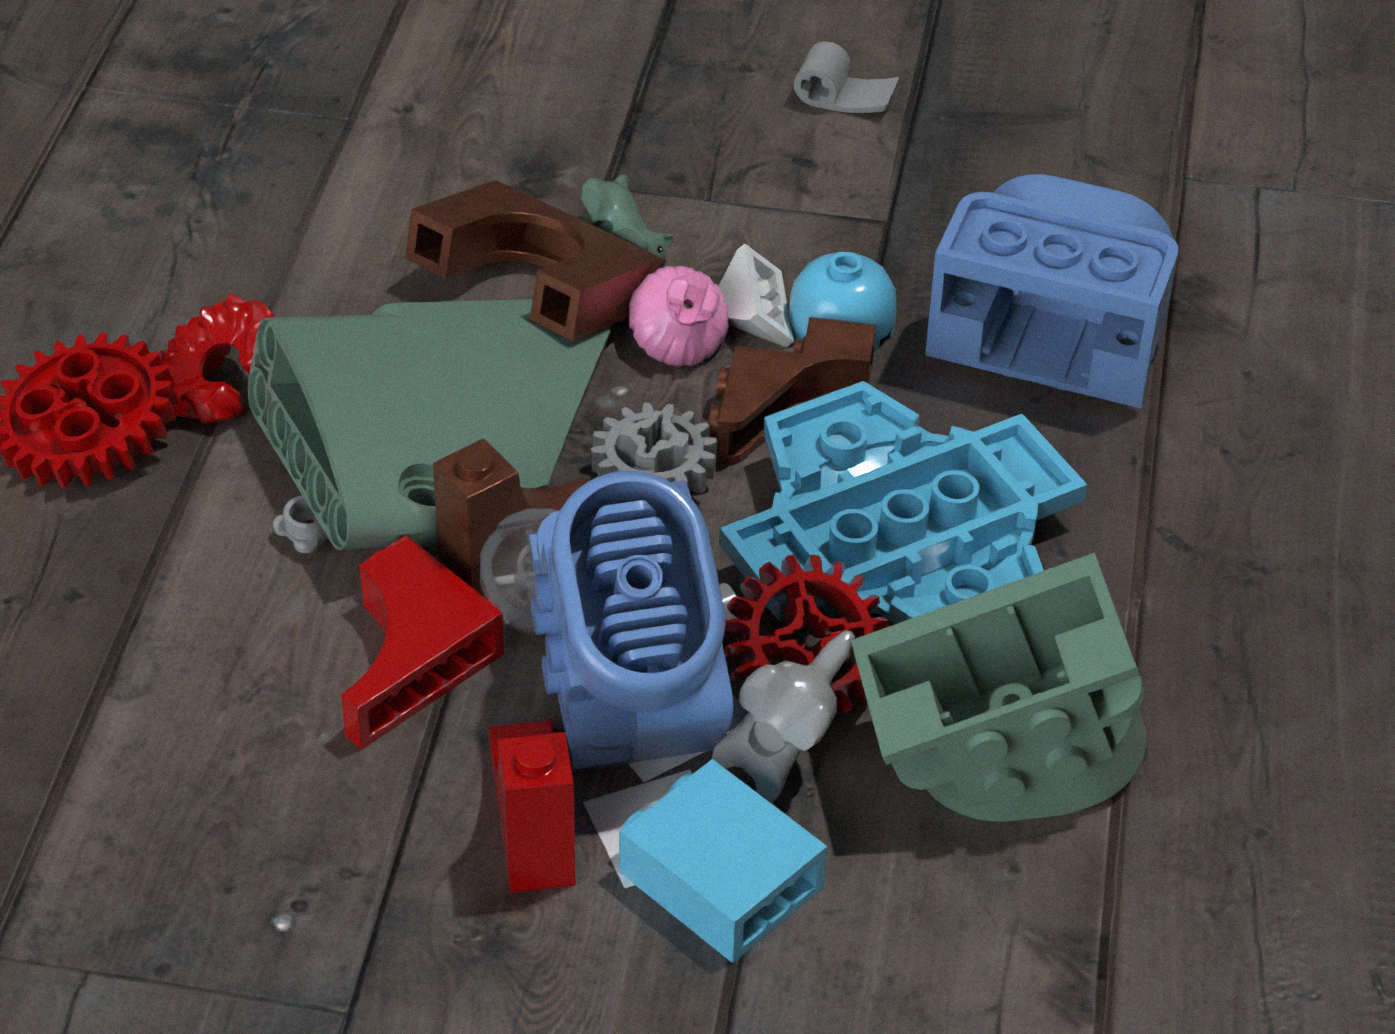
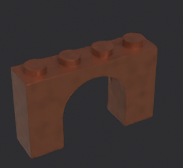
(585, 269)

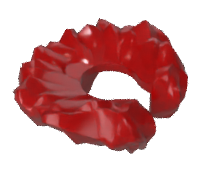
(202, 349)

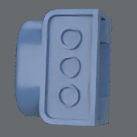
(1054, 286)
(631, 622)

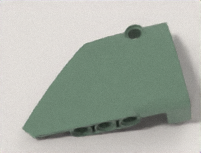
(383, 395)

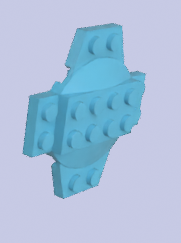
(902, 505)

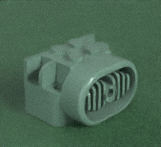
(1010, 697)

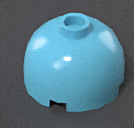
(844, 289)

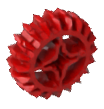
(800, 613)

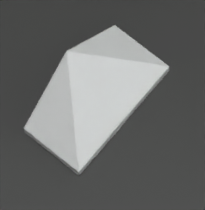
(756, 297)

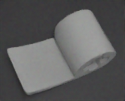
(826, 84)

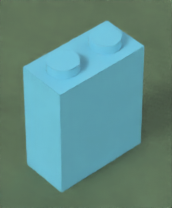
(722, 859)

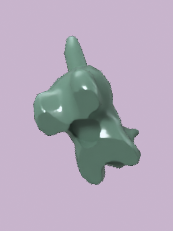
(616, 212)

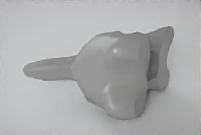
(787, 714)

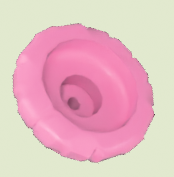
(670, 329)

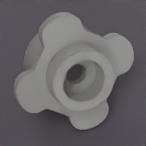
(300, 526)

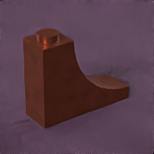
(473, 495)

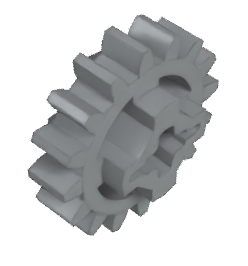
(656, 445)

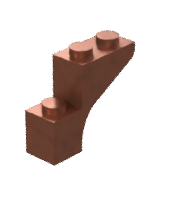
(772, 380)

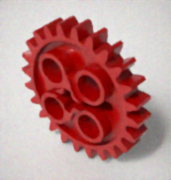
(85, 410)

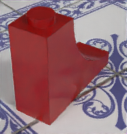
(433, 640)
(534, 804)

